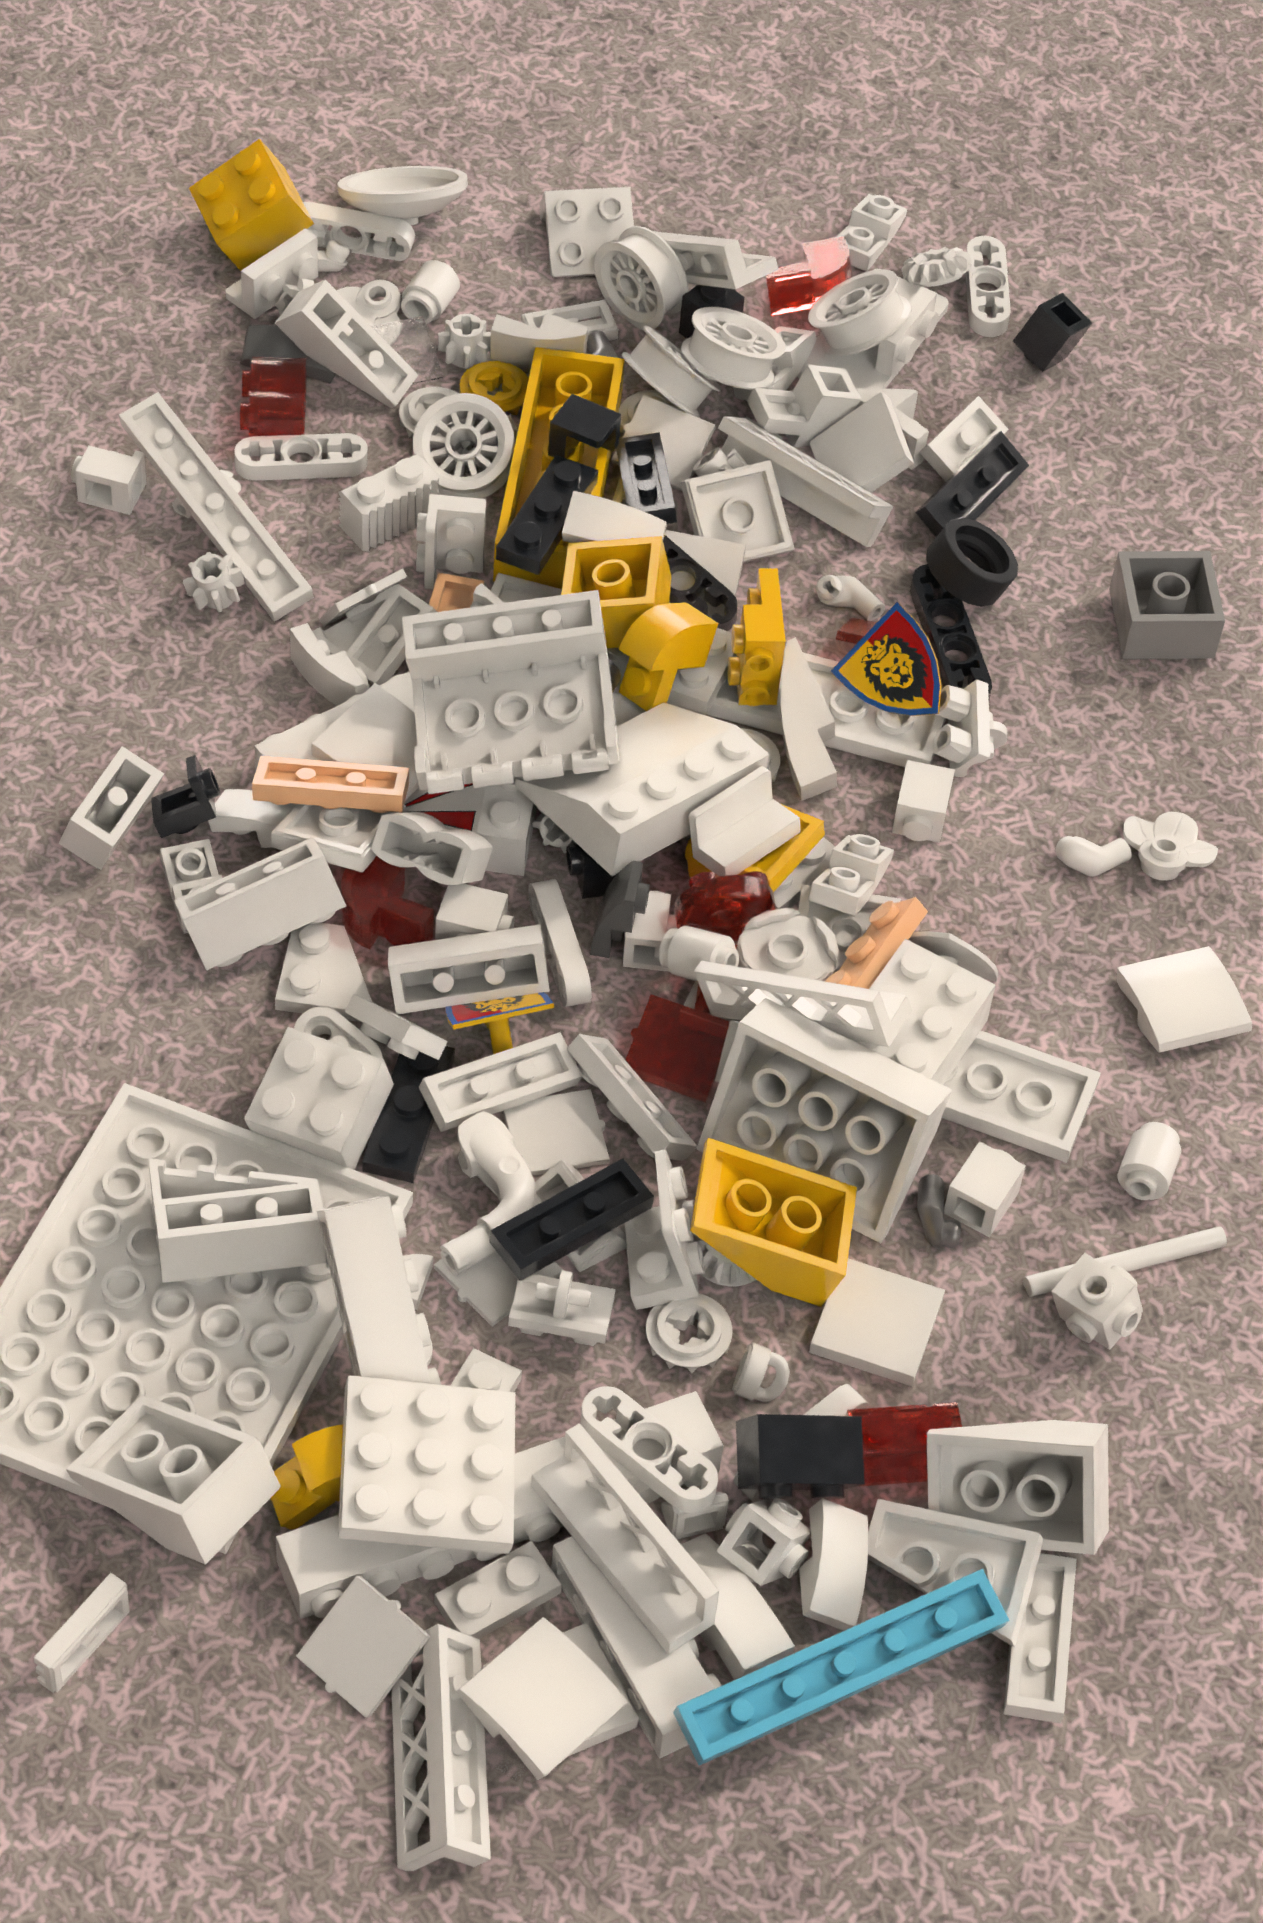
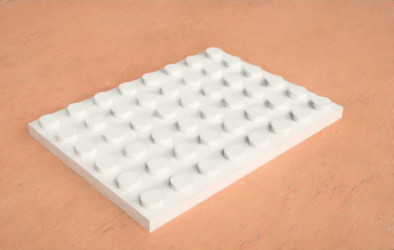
(99, 1329)

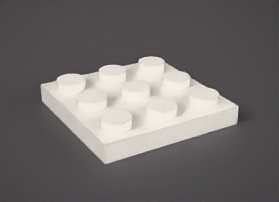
(427, 1465)

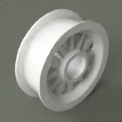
(640, 277)
(860, 312)
(733, 348)
(669, 373)
(471, 408)

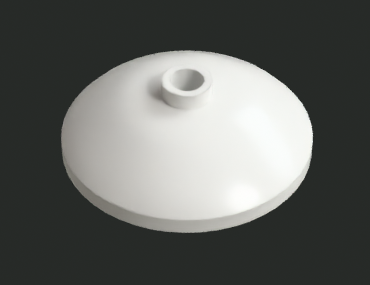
(403, 191)

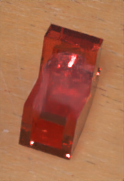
(802, 284)
(378, 908)

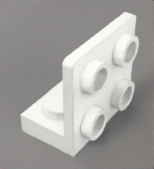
(581, 223)
(661, 1246)

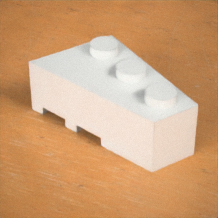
(233, 1223)

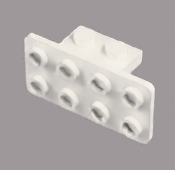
(882, 362)

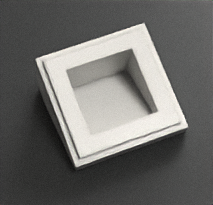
(690, 1524)

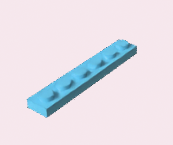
(840, 1667)

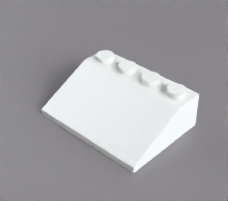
(642, 804)
(827, 1109)

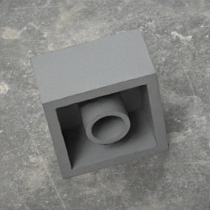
(1166, 605)

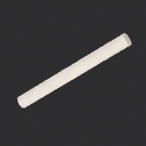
(1136, 1258)

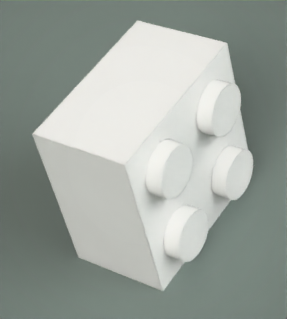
(320, 1097)

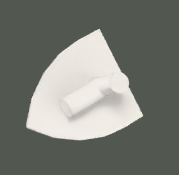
(957, 952)

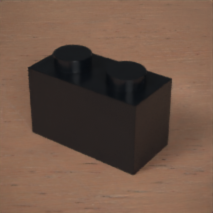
(800, 1454)

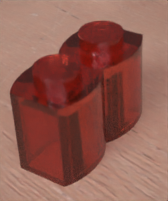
(275, 396)

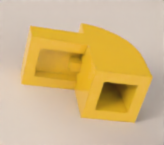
(660, 644)
(310, 1478)

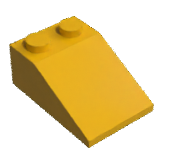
(774, 1220)

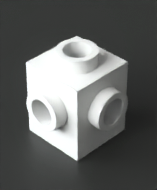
(1098, 1301)
(750, 1545)

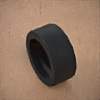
(958, 575)

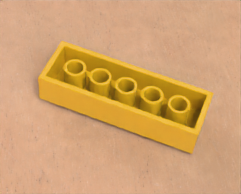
(550, 383)

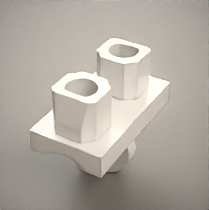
(970, 727)
(562, 1308)

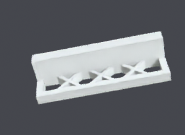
(717, 261)
(809, 482)
(845, 1009)
(627, 1541)
(454, 1752)

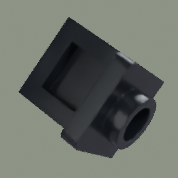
(187, 805)

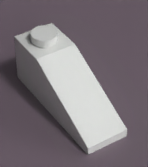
(345, 343)

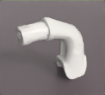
(491, 1156)

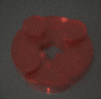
(723, 902)

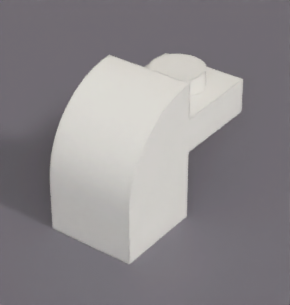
(813, 406)

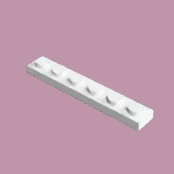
(216, 506)

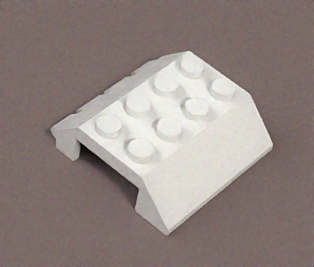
(511, 692)

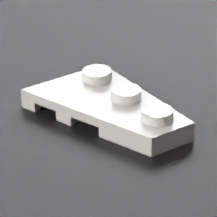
(940, 1547)

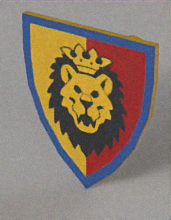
(894, 667)
(496, 1014)

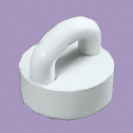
(752, 1371)

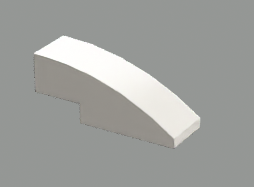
(805, 725)
(744, 1626)

